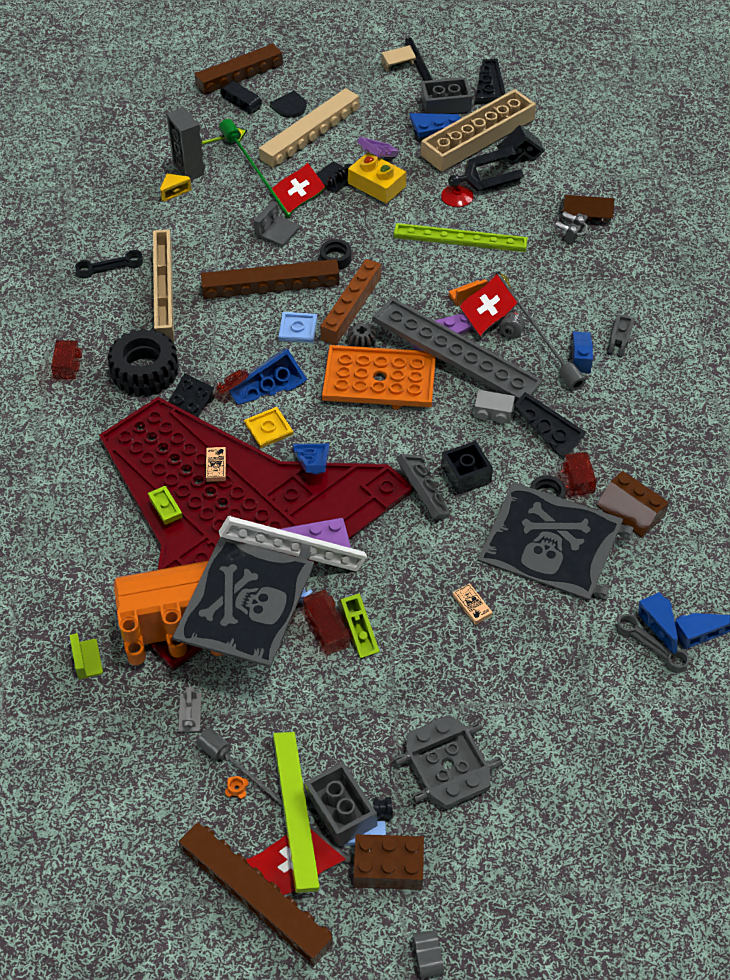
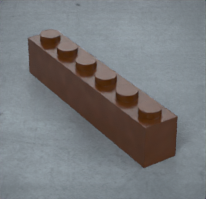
(238, 68)

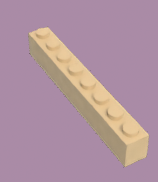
(309, 128)
(163, 283)

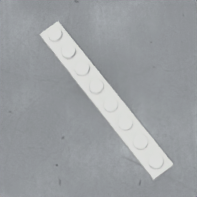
(291, 543)

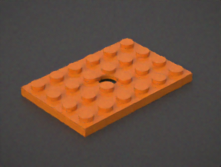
(353, 369)

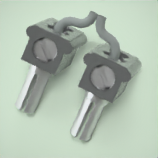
(575, 228)

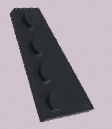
(490, 82)
(551, 426)

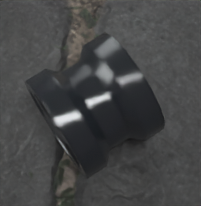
(383, 807)

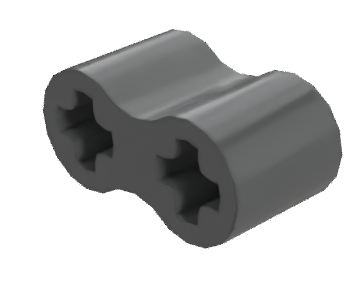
(428, 954)

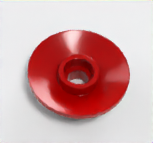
(457, 196)

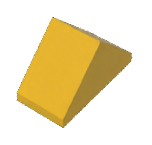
(174, 186)

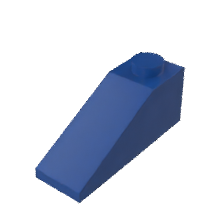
(582, 351)
(658, 615)
(701, 628)

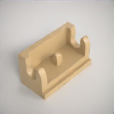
(397, 56)

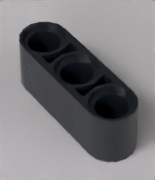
(241, 97)

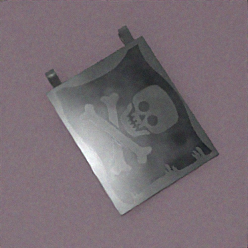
(552, 541)
(245, 601)

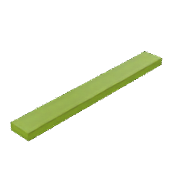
(460, 237)
(295, 813)

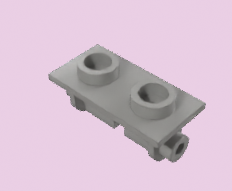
(190, 711)

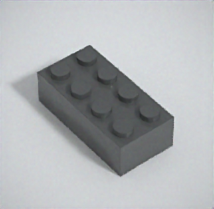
(185, 143)

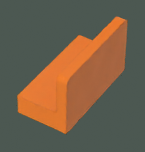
(460, 294)

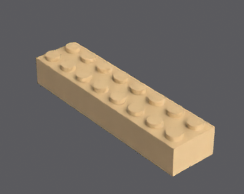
(477, 130)

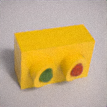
(377, 177)

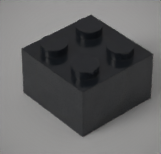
(466, 467)

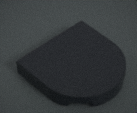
(289, 105)

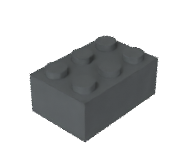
(446, 96)
(341, 804)

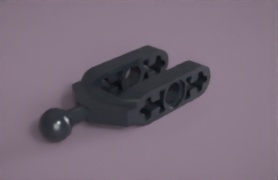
(471, 175)

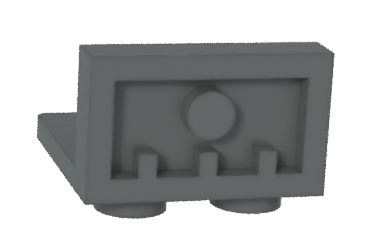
(274, 227)

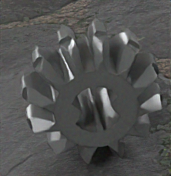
(362, 335)

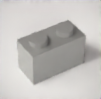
(494, 406)

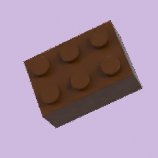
(389, 862)

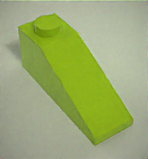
(357, 621)

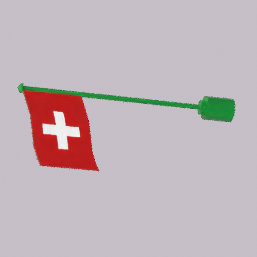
(290, 191)

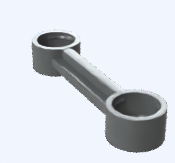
(652, 643)

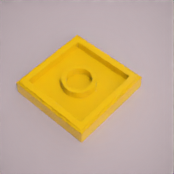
(268, 427)

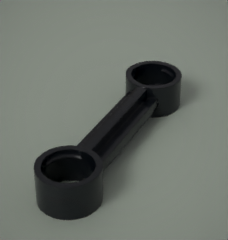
(109, 264)

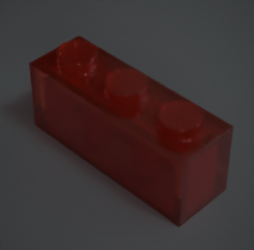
(327, 622)

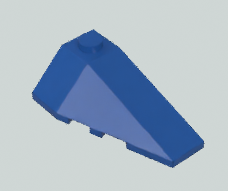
(271, 376)

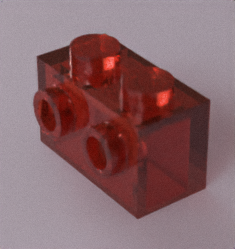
(66, 359)
(579, 473)

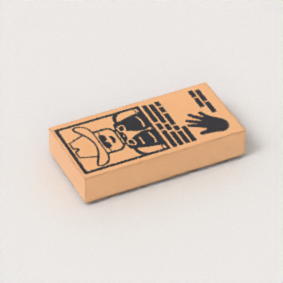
(216, 464)
(472, 604)

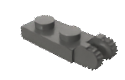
(621, 333)

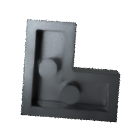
(524, 143)

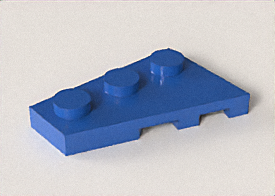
(431, 123)
(312, 456)

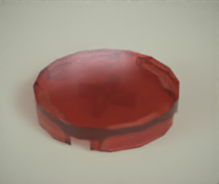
(232, 380)

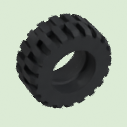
(145, 378)

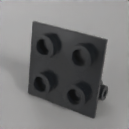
(334, 176)
(192, 395)

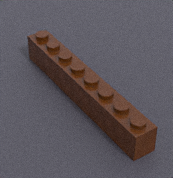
(270, 279)
(256, 893)

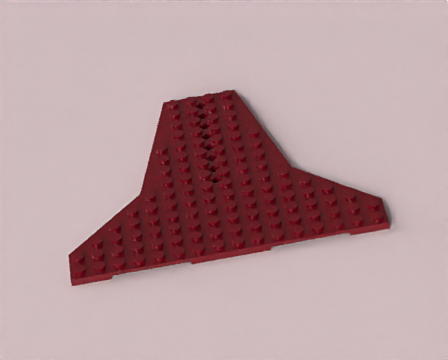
(255, 487)

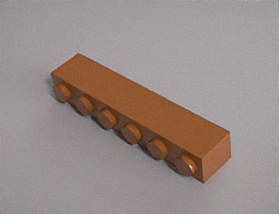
(350, 302)

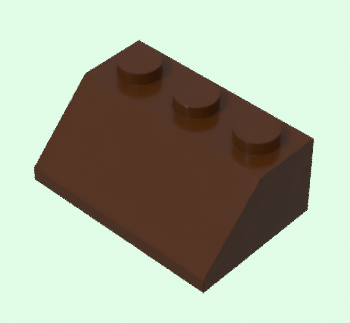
(591, 206)
(633, 503)

